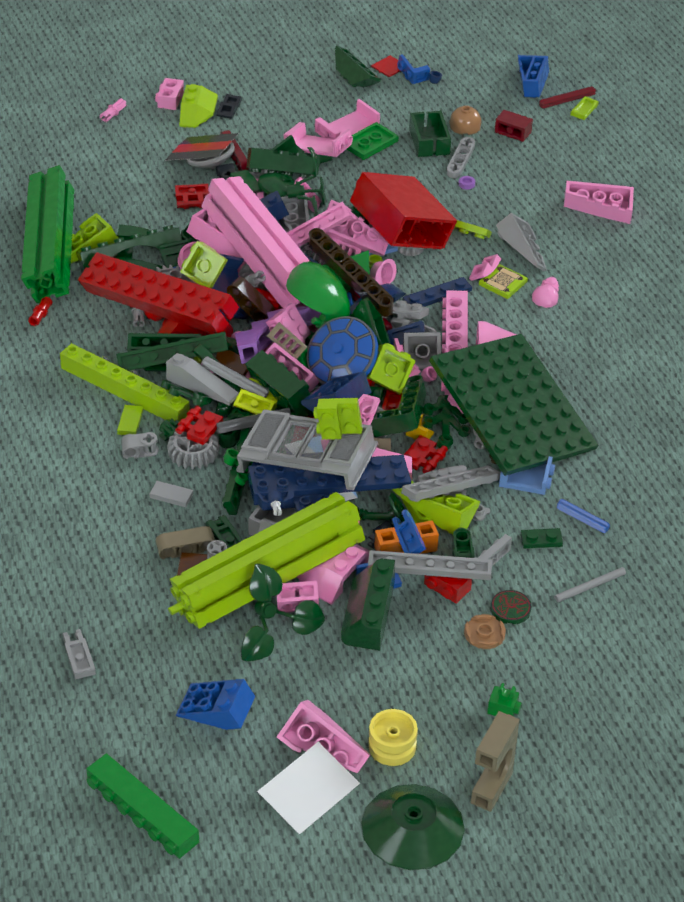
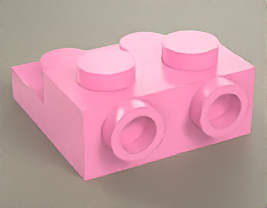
(292, 320)

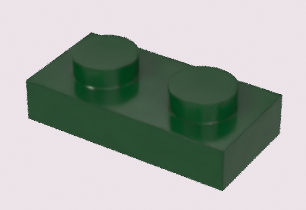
(541, 538)

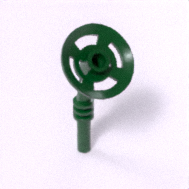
(396, 510)

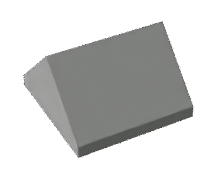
(422, 347)

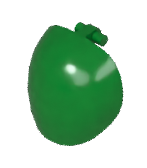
(319, 290)

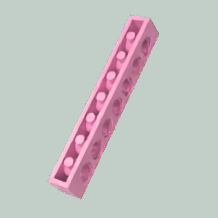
(455, 325)

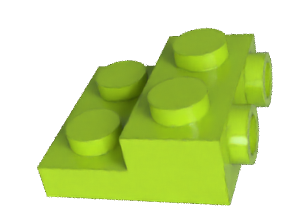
(203, 264)
(391, 368)
(338, 417)

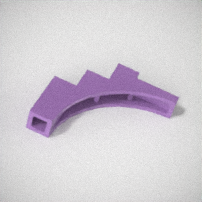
(256, 339)

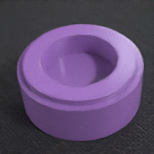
(467, 182)

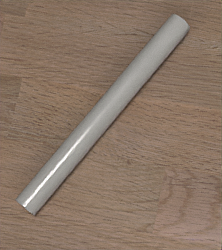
(590, 584)

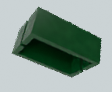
(432, 138)

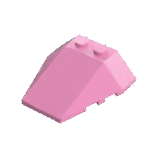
(335, 571)

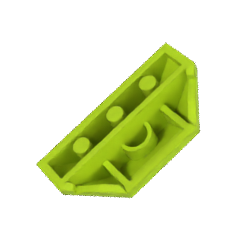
(197, 105)

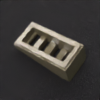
(297, 353)

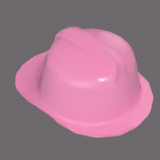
(383, 271)

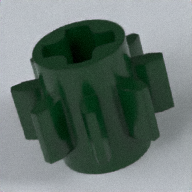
(168, 428)

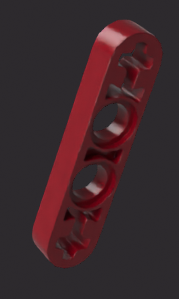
(238, 155)

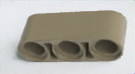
(187, 541)

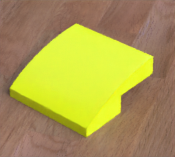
(253, 402)

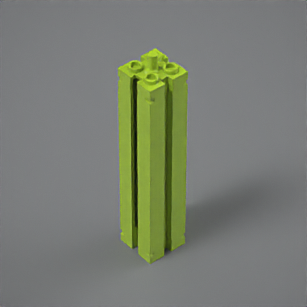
(287, 547)

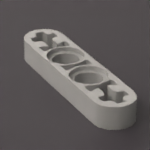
(458, 157)

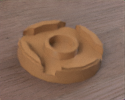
(484, 631)

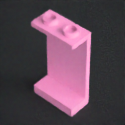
(355, 121)
(321, 145)

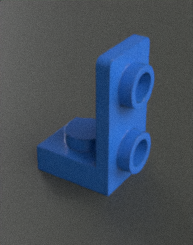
(413, 75)

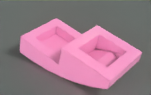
(487, 267)

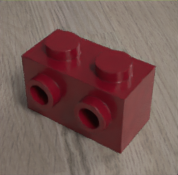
(513, 125)

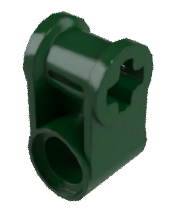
(462, 544)

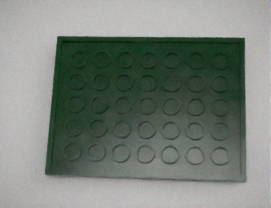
(513, 404)

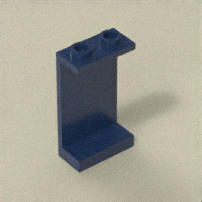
(226, 277)

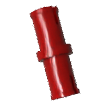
(40, 311)

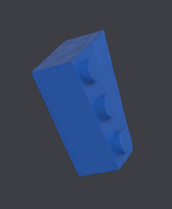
(533, 74)

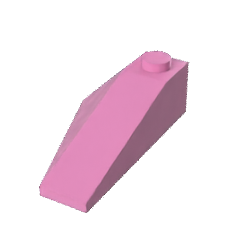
(358, 234)

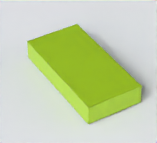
(584, 108)
(130, 420)

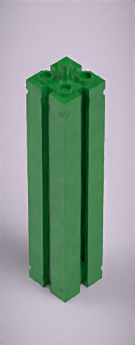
(48, 234)

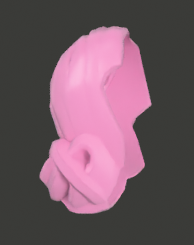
(547, 293)

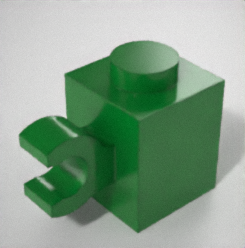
(504, 701)

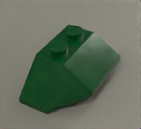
(353, 69)
(144, 340)

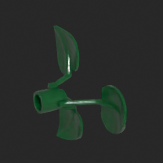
(297, 190)
(262, 586)

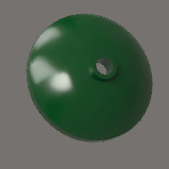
(275, 182)

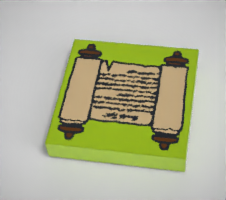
(503, 281)

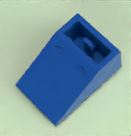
(217, 703)

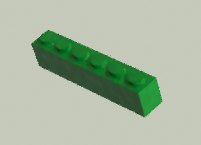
(142, 806)

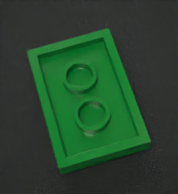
(372, 140)

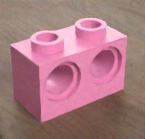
(170, 93)
(295, 593)

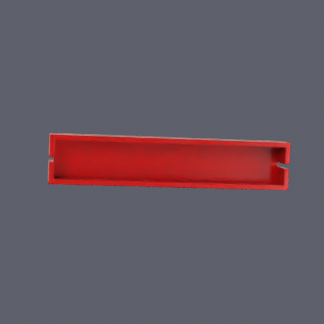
(158, 293)

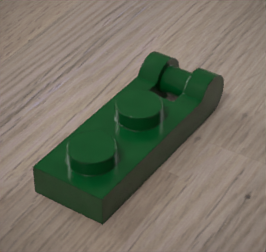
(224, 531)

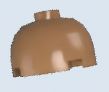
(465, 120)

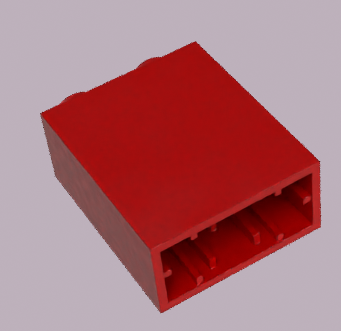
(403, 210)

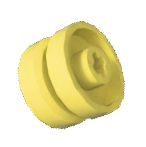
(392, 737)

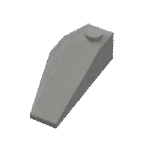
(521, 236)

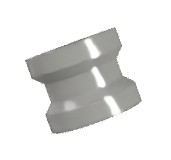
(215, 547)

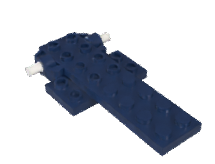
(286, 487)

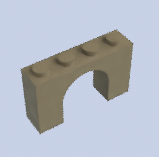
(497, 756)

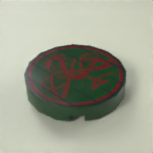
(511, 607)

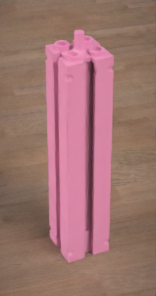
(254, 234)

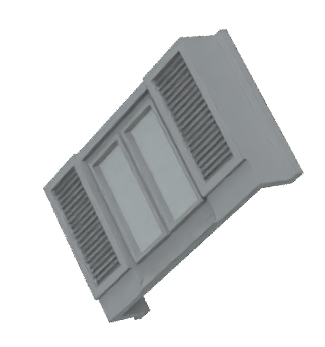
(294, 443)

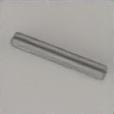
(234, 377)

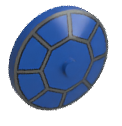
(342, 348)

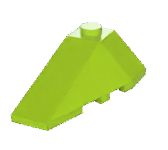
(91, 232)
(445, 510)

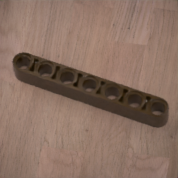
(350, 271)

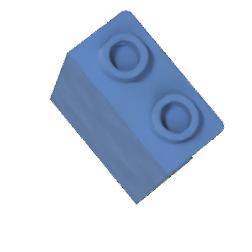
(531, 480)

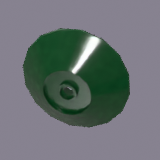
(409, 840)

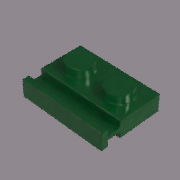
(171, 251)

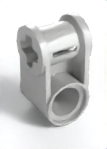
(138, 446)

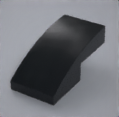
(229, 106)

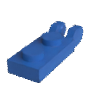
(408, 534)

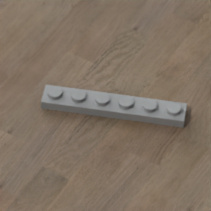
(450, 483)
(436, 565)

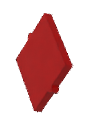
(387, 66)

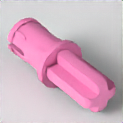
(113, 110)

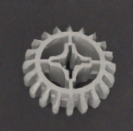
(189, 453)

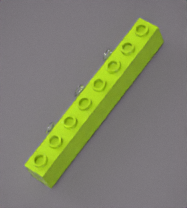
(123, 383)

